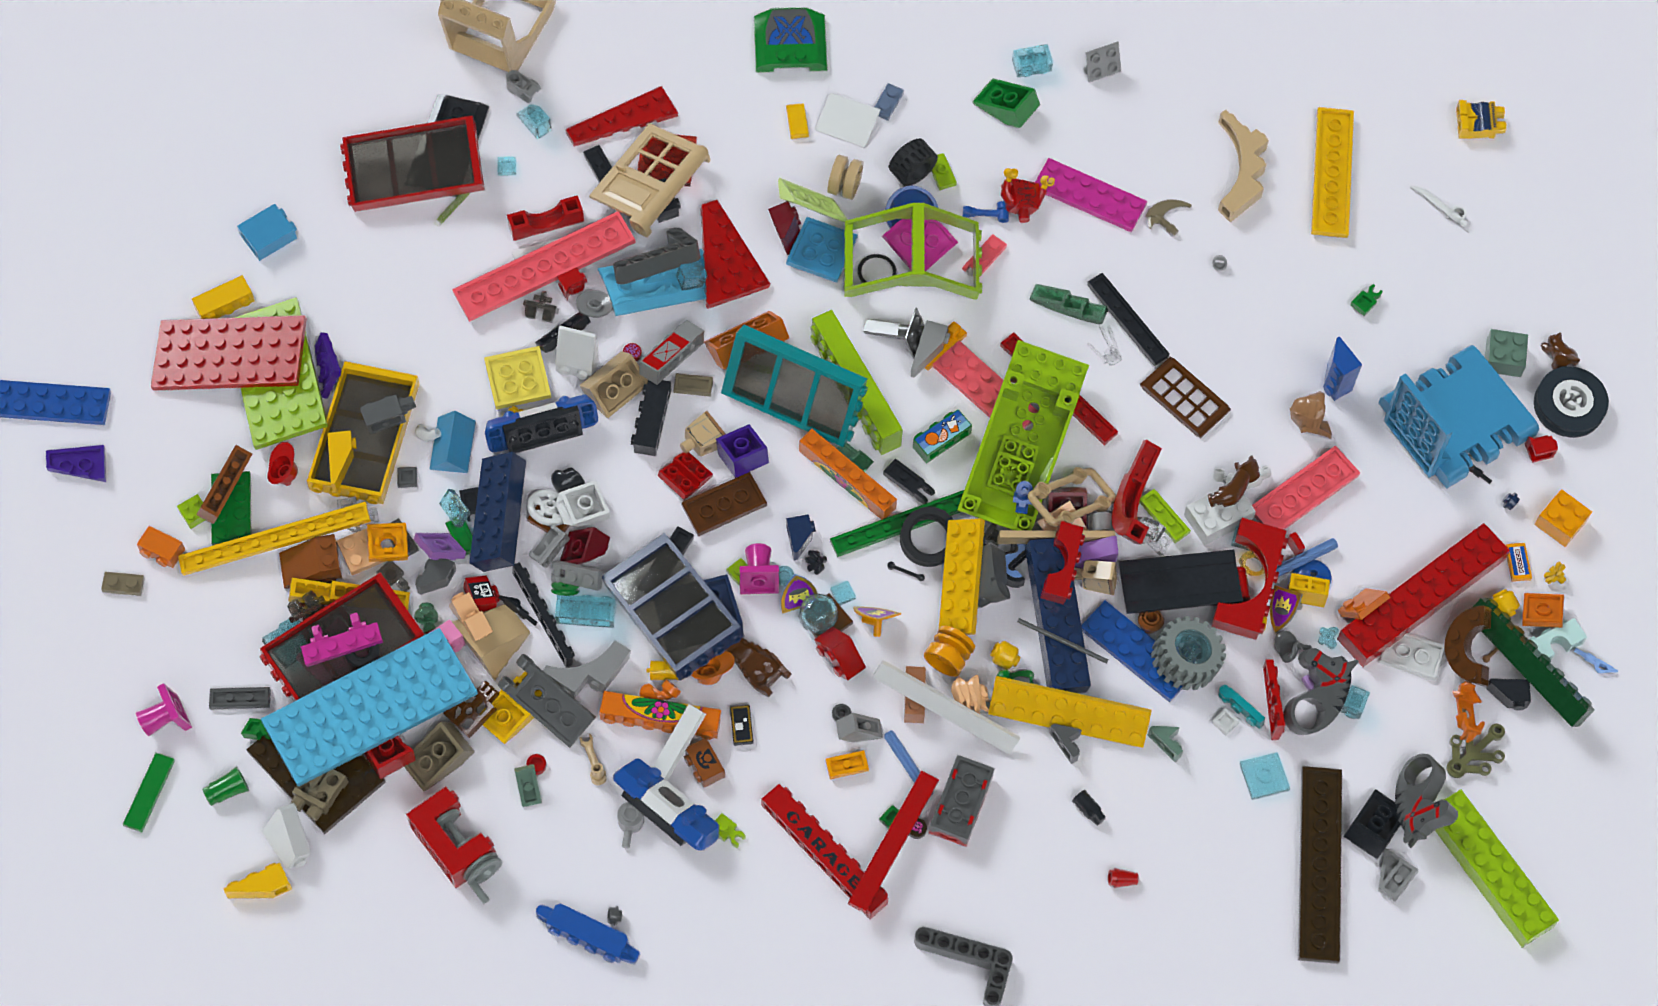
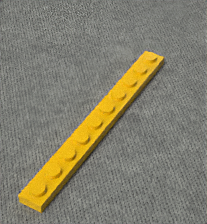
(274, 538)

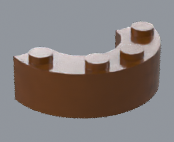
(1459, 643)

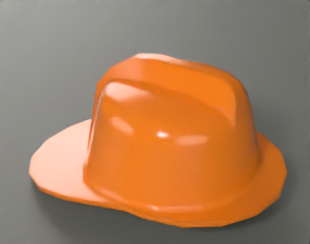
(716, 667)

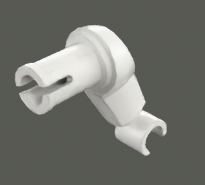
(1220, 477)

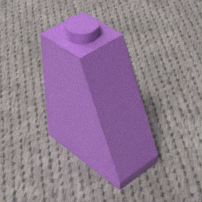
(1098, 550)

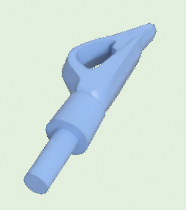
(1596, 662)

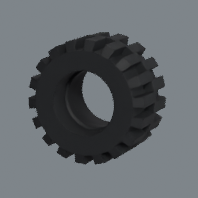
(913, 162)

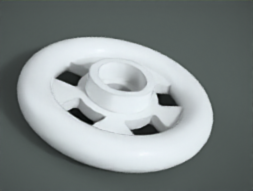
(547, 507)

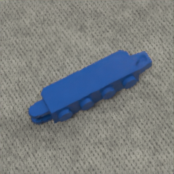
(588, 932)

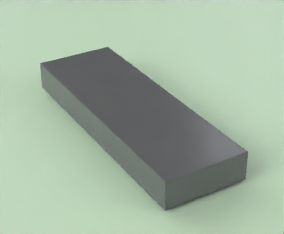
(239, 698)

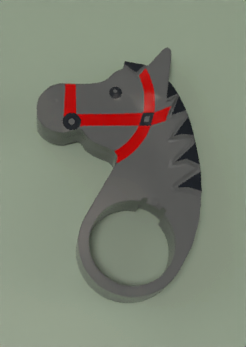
(1330, 689)
(1416, 804)

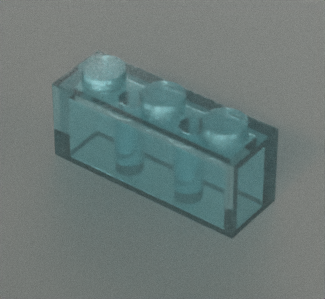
(585, 611)

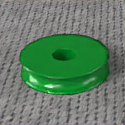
(564, 589)

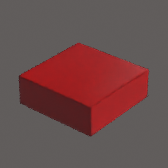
(1295, 544)

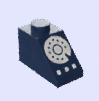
(800, 533)

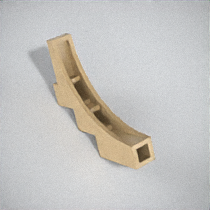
(1248, 148)

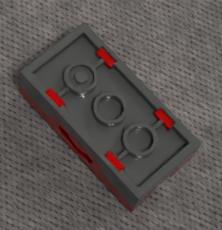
(961, 800)

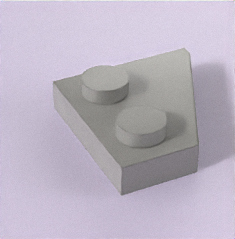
(1395, 875)

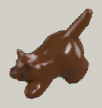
(1561, 352)

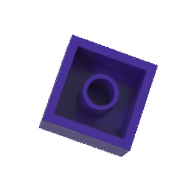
(742, 450)

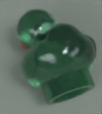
(426, 616)

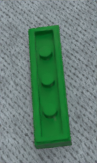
(148, 792)

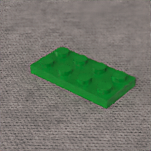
(235, 516)

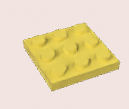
(517, 377)

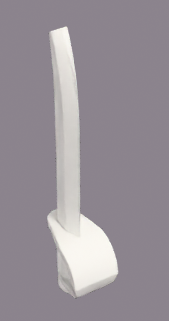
(1443, 207)

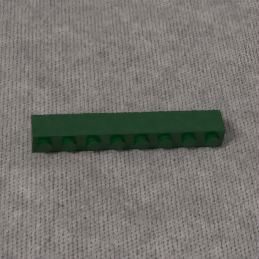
(1536, 666)

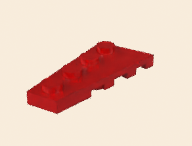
(1274, 704)

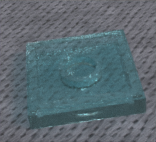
(1264, 776)

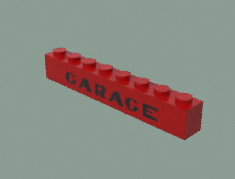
(819, 844)

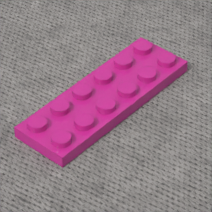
(1092, 195)

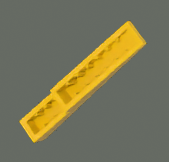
(330, 591)

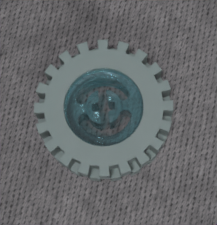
(1182, 665)

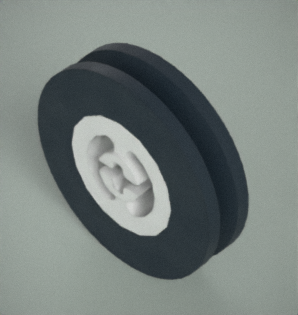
(1573, 386)

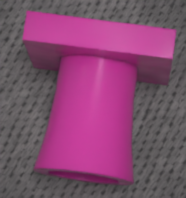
(759, 575)
(164, 712)

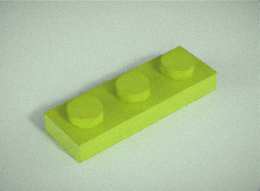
(1164, 514)

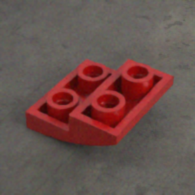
(685, 475)

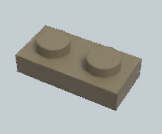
(122, 583)

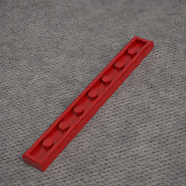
(1083, 412)
(893, 842)

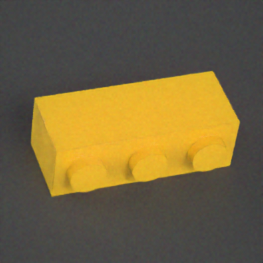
(223, 299)

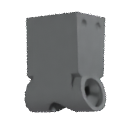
(993, 576)

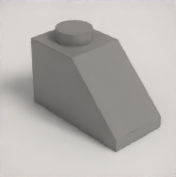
(858, 728)

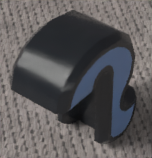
(1013, 559)

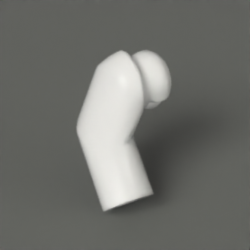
(426, 435)

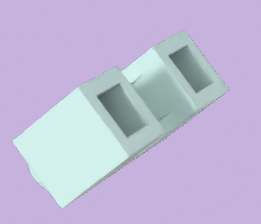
(1568, 636)

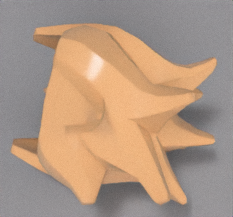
(970, 693)

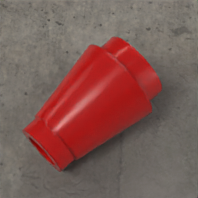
(1122, 878)

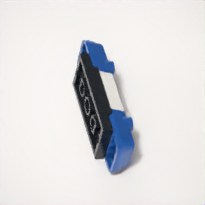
(541, 424)
(666, 805)

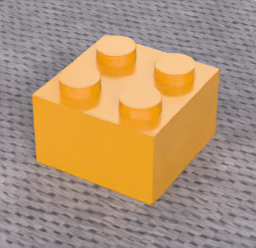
(1563, 518)

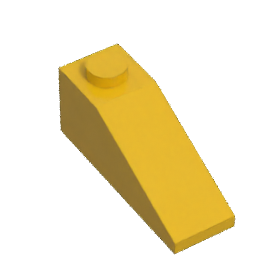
(341, 454)

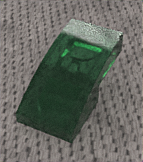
(857, 457)

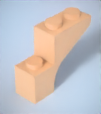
(467, 612)

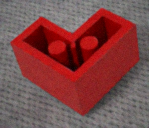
(841, 652)

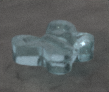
(1327, 637)

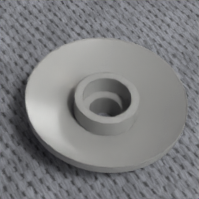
(594, 303)

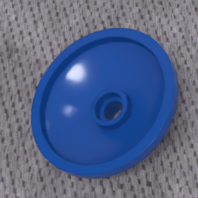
(909, 195)

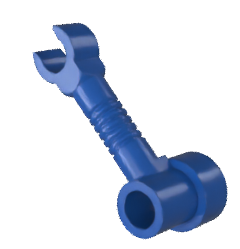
(1001, 212)

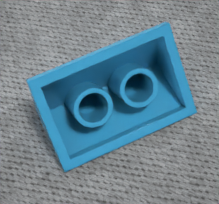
(454, 446)

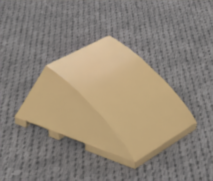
(497, 648)

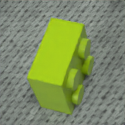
(189, 509)

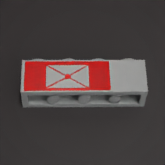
(671, 352)

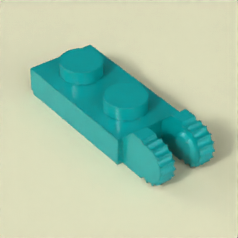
(1240, 705)

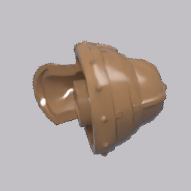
(1309, 414)

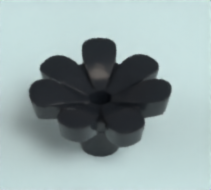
(816, 561)

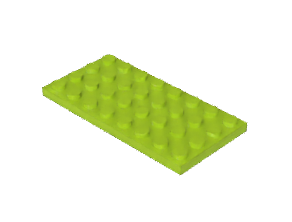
(284, 411)

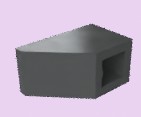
(435, 576)

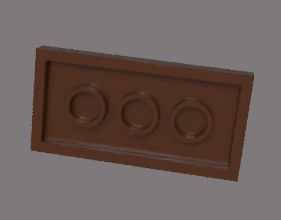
(724, 504)

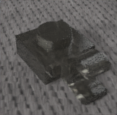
(394, 574)

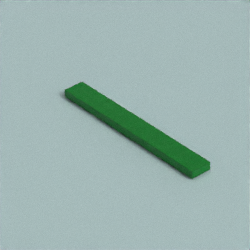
(889, 527)

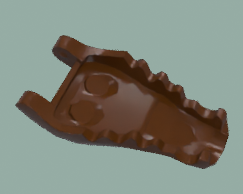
(758, 665)

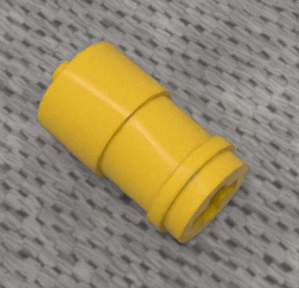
(660, 671)

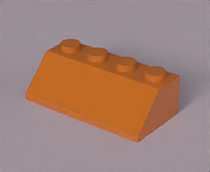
(722, 344)

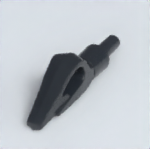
(1479, 473)
(515, 605)

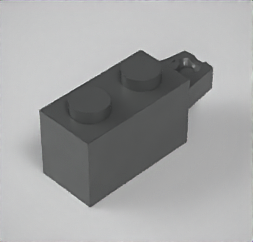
(386, 412)

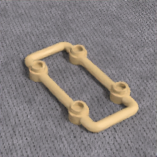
(1077, 477)

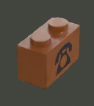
(704, 763)

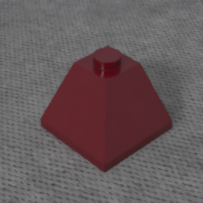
(585, 545)

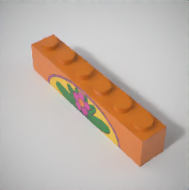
(847, 474)
(654, 714)

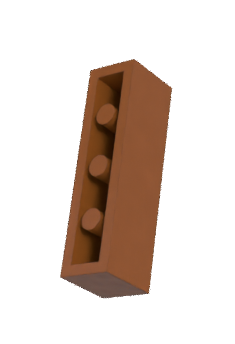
(224, 484)

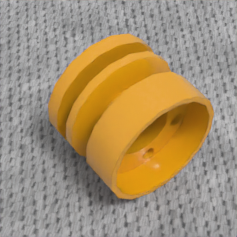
(949, 651)

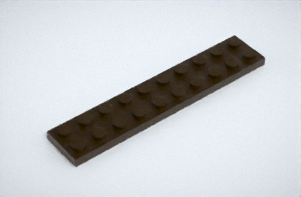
(1320, 865)

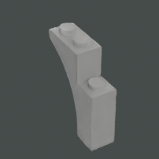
(596, 673)

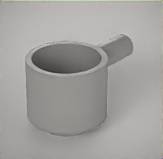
(1100, 521)
(630, 821)

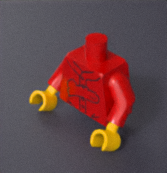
(1023, 196)

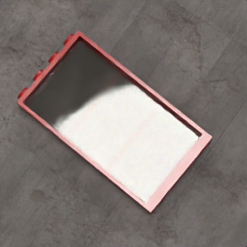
(412, 163)
(373, 602)

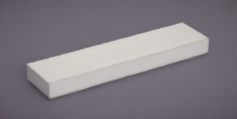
(679, 741)

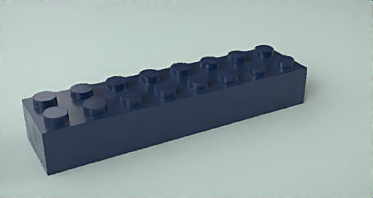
(1063, 665)

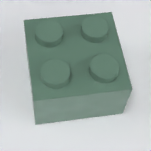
(1507, 352)

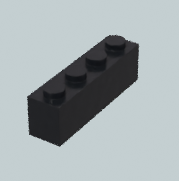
(651, 418)

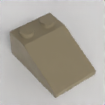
(439, 755)

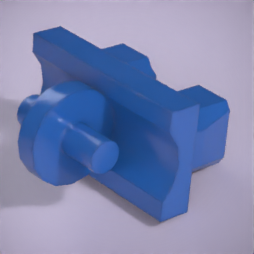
(1021, 496)

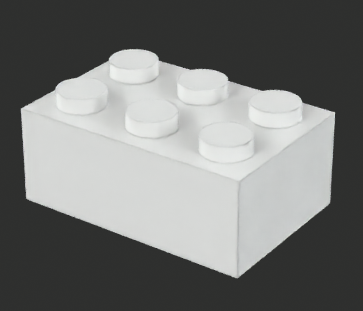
(1214, 522)

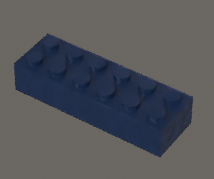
(498, 512)

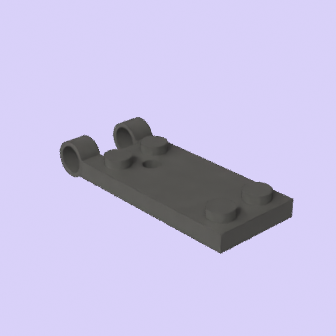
(554, 708)

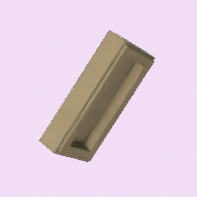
(693, 385)

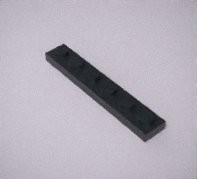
(1128, 319)
(540, 609)

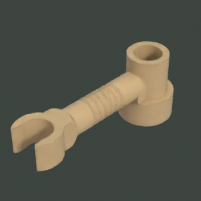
(597, 774)

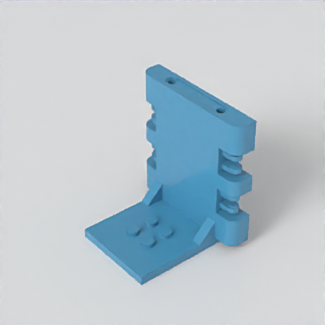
(1456, 416)

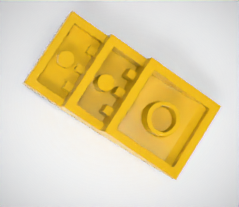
(509, 716)

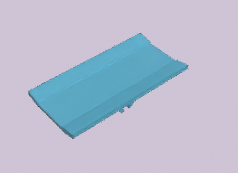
(650, 292)

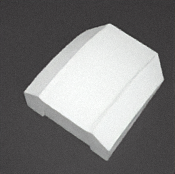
(582, 505)

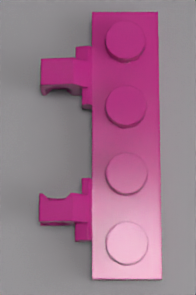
(326, 648)

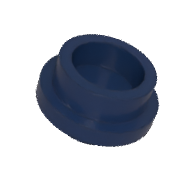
(1510, 500)

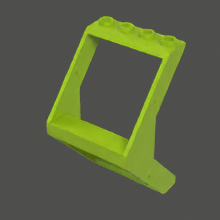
(918, 276)

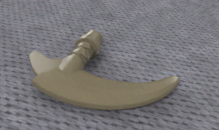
(1156, 214)

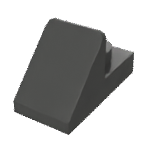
(1063, 737)

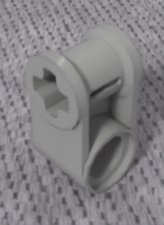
(524, 87)

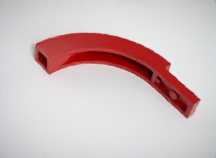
(1129, 493)

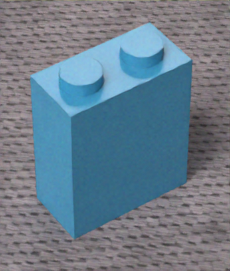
(267, 231)

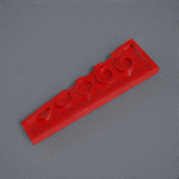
(636, 112)

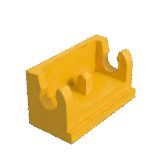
(1314, 589)

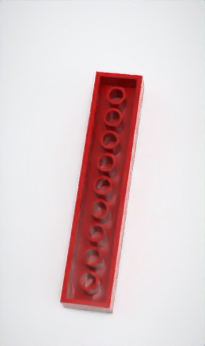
(1424, 594)

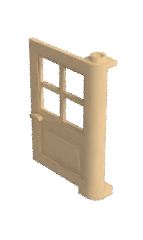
(640, 194)

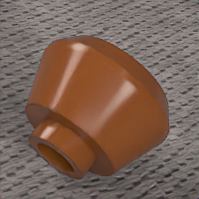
(1151, 621)

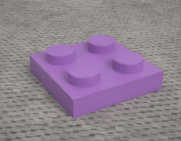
(439, 546)

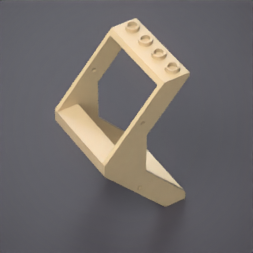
(460, 15)

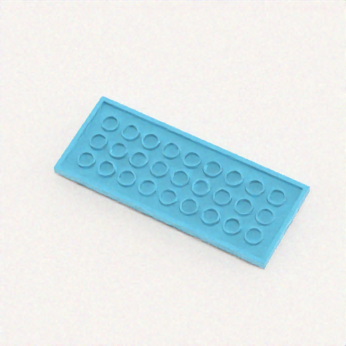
(368, 707)

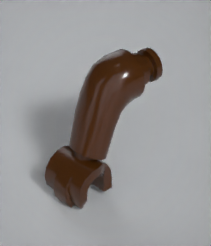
(1235, 489)

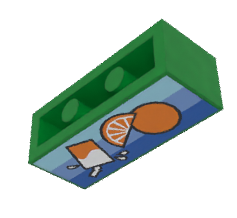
(942, 435)

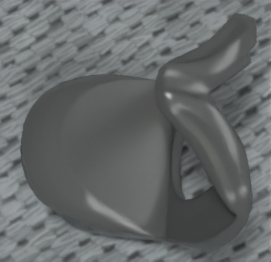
(1285, 643)

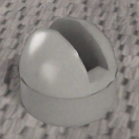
(1218, 265)

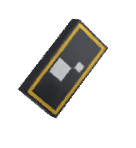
(741, 725)

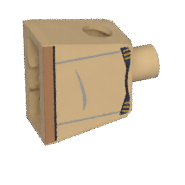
(702, 435)
(1098, 576)

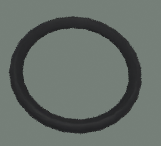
(875, 256)

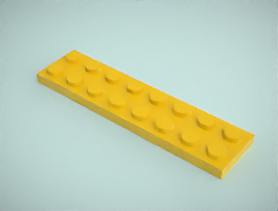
(1332, 172)
(1052, 706)

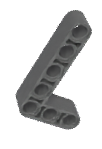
(681, 250)
(970, 957)

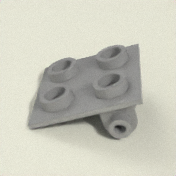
(1103, 62)

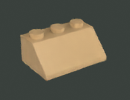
(614, 384)

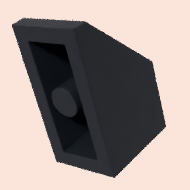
(1511, 692)

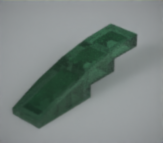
(1067, 304)

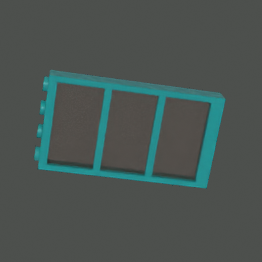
(794, 385)

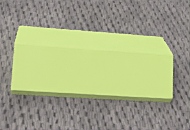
(810, 200)

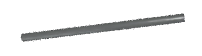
(1062, 640)

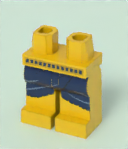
(1479, 119)

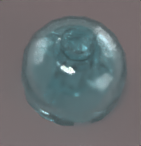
(818, 613)

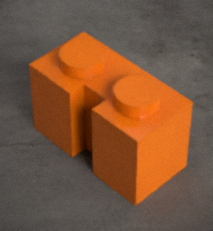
(160, 546)

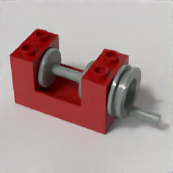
(471, 860)

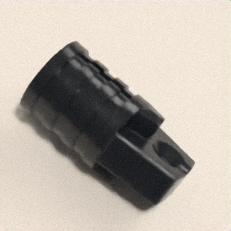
(1089, 807)

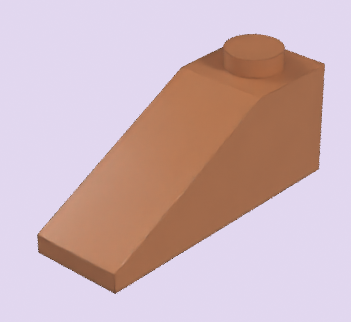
(912, 710)

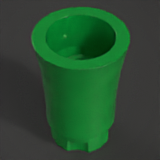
(226, 787)

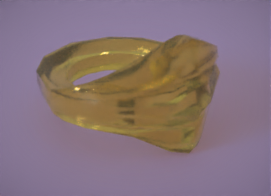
(1242, 561)

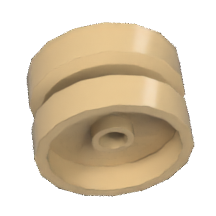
(845, 177)

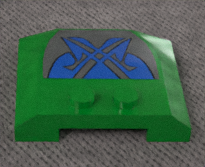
(790, 39)

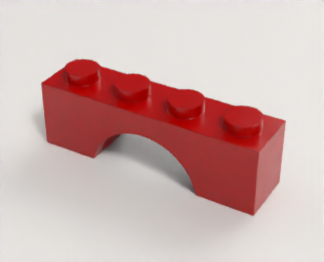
(564, 214)
(1067, 540)

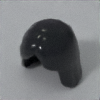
(566, 479)

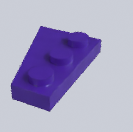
(328, 364)
(81, 462)

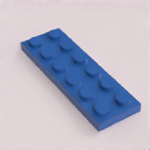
(54, 402)
(1127, 645)

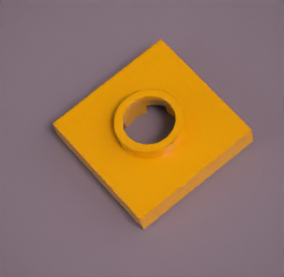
(394, 531)

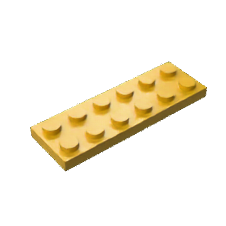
(962, 574)

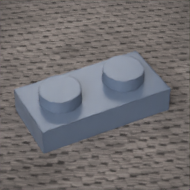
(889, 100)

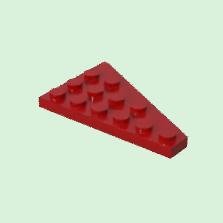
(727, 260)

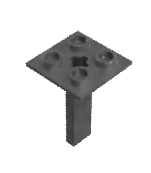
(911, 333)

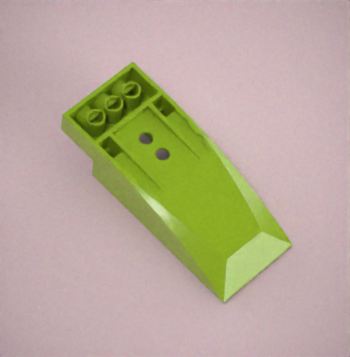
(1011, 452)

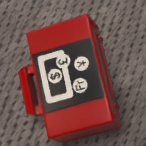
(482, 592)

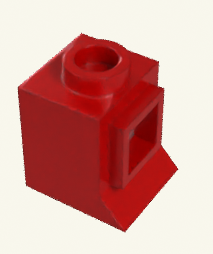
(571, 282)
(1541, 448)

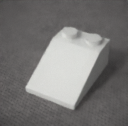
(576, 353)

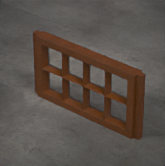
(1210, 421)

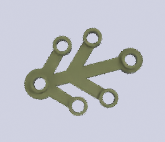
(1474, 753)

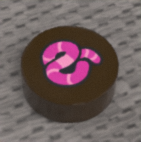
(919, 829)

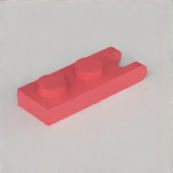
(990, 252)

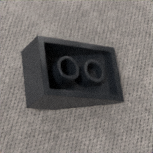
(1374, 825)

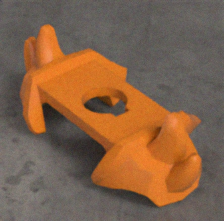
(1465, 698)

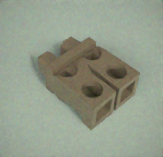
(319, 793)

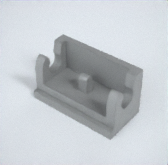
(549, 546)

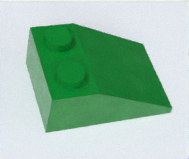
(1008, 102)

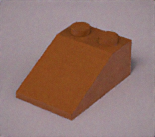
(311, 560)

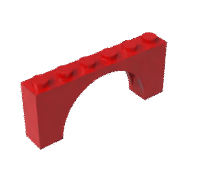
(1247, 617)

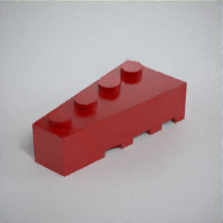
(390, 756)

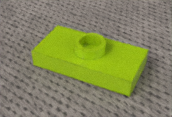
(943, 174)

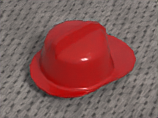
(282, 465)

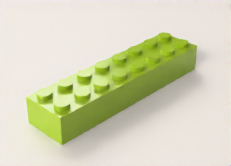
(875, 413)
(1496, 873)

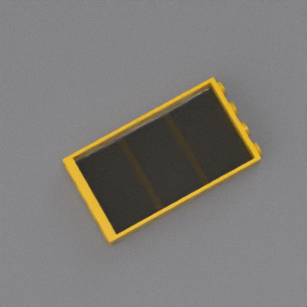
(375, 453)

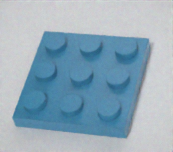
(819, 250)

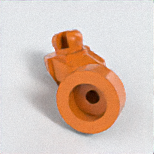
(668, 691)

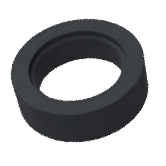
(908, 547)

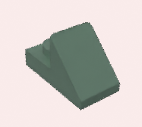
(1163, 738)
(527, 785)

